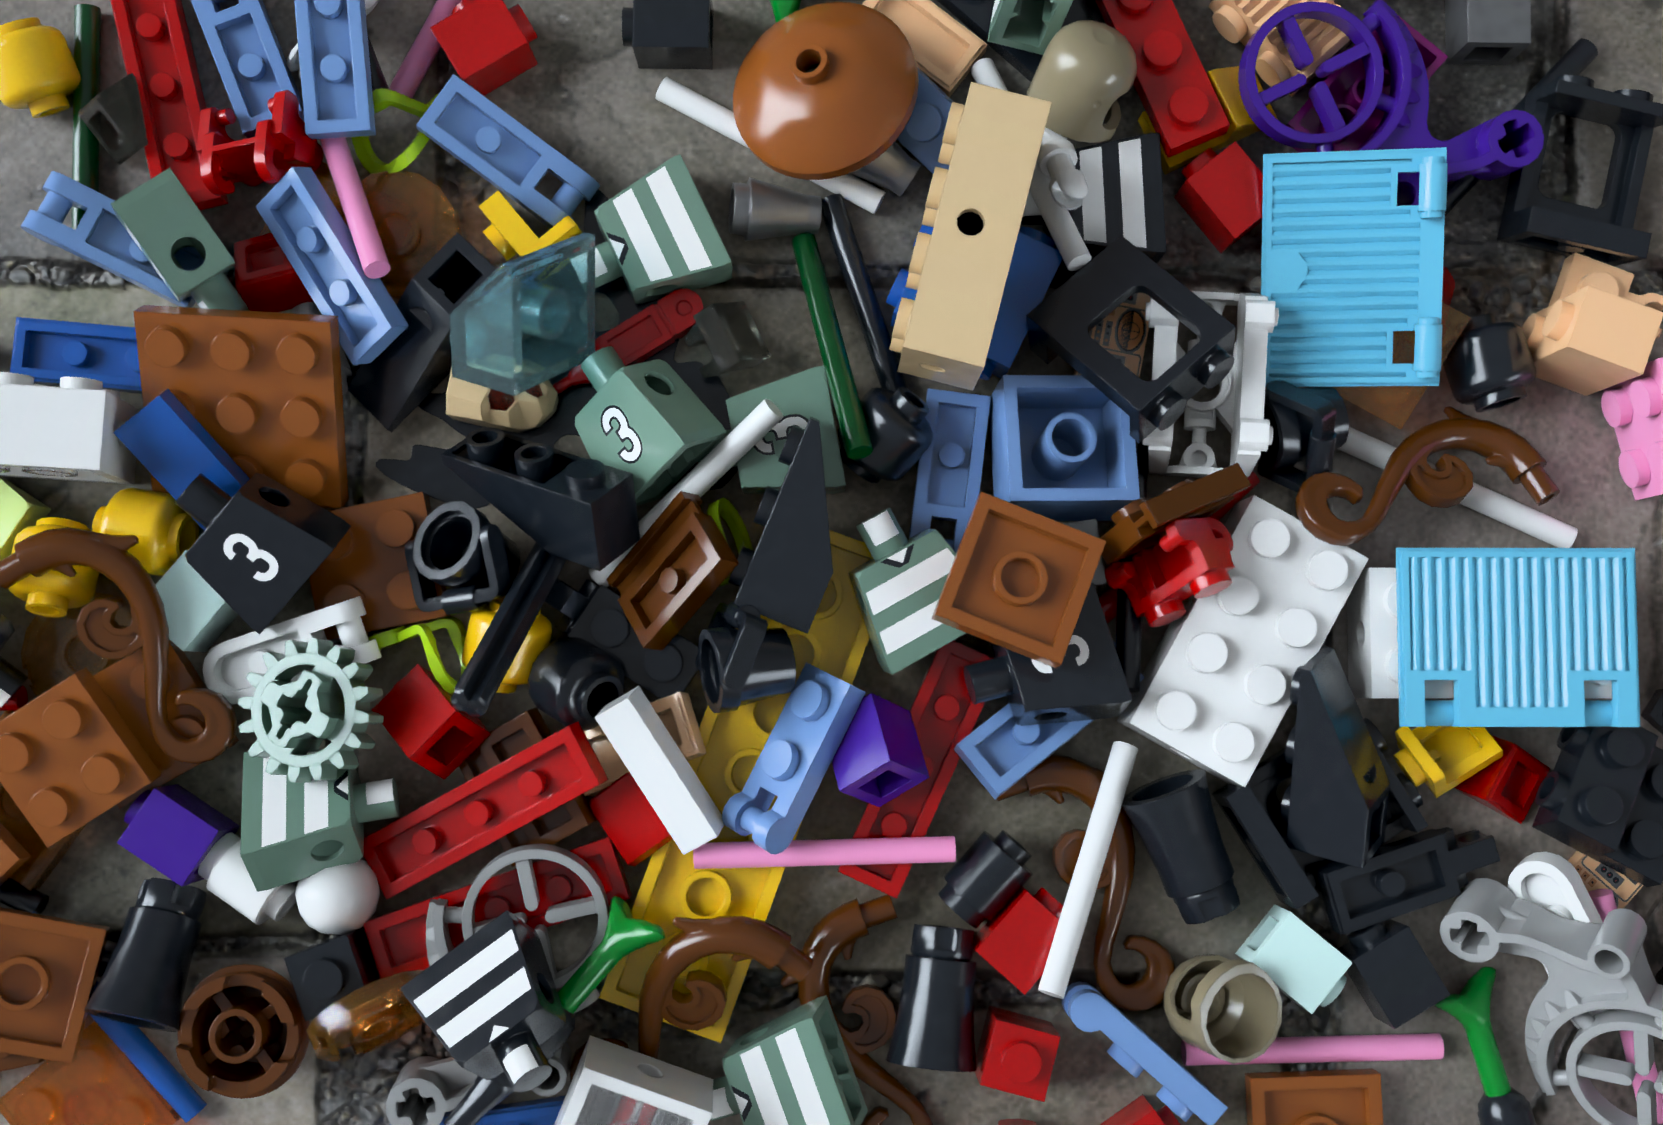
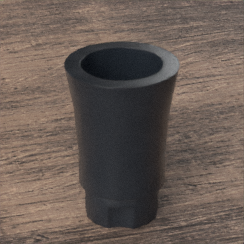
(1185, 844)
(151, 958)
(937, 1002)

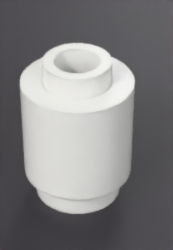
(232, 883)

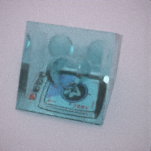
(528, 319)

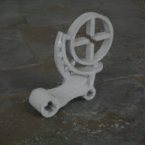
(1587, 971)
(445, 1077)

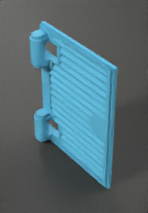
(1353, 266)
(1517, 636)

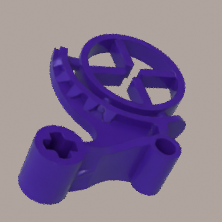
(1405, 107)

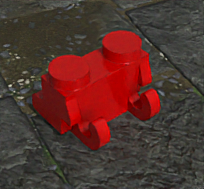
(256, 159)
(1185, 563)

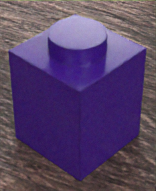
(879, 753)
(173, 831)

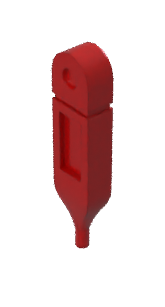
(645, 332)

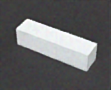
(660, 770)

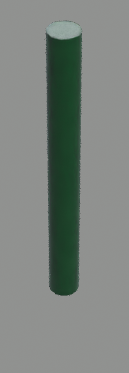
(87, 59)
(832, 347)

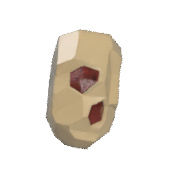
(499, 410)

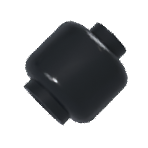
(1490, 364)
(896, 433)
(574, 681)

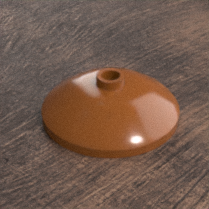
(841, 111)

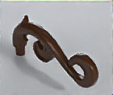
(1435, 488)
(148, 630)
(1070, 776)
(837, 934)
(705, 1004)

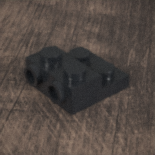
(1607, 799)

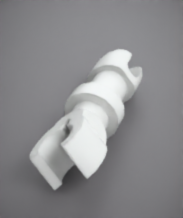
(1058, 160)

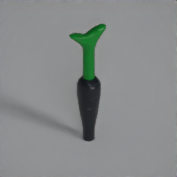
(621, 938)
(1472, 1009)

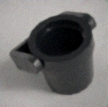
(1305, 427)
(461, 551)
(745, 661)

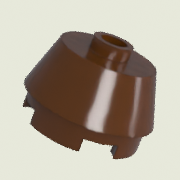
(242, 1032)

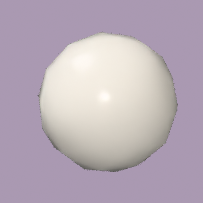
(338, 898)

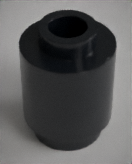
(986, 878)

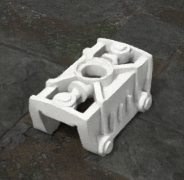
(1240, 393)

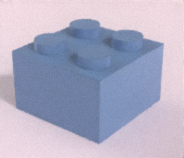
(1061, 448)

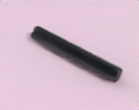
(506, 632)

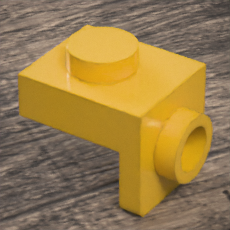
(511, 233)
(1444, 755)

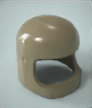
(1083, 77)
(1223, 1007)

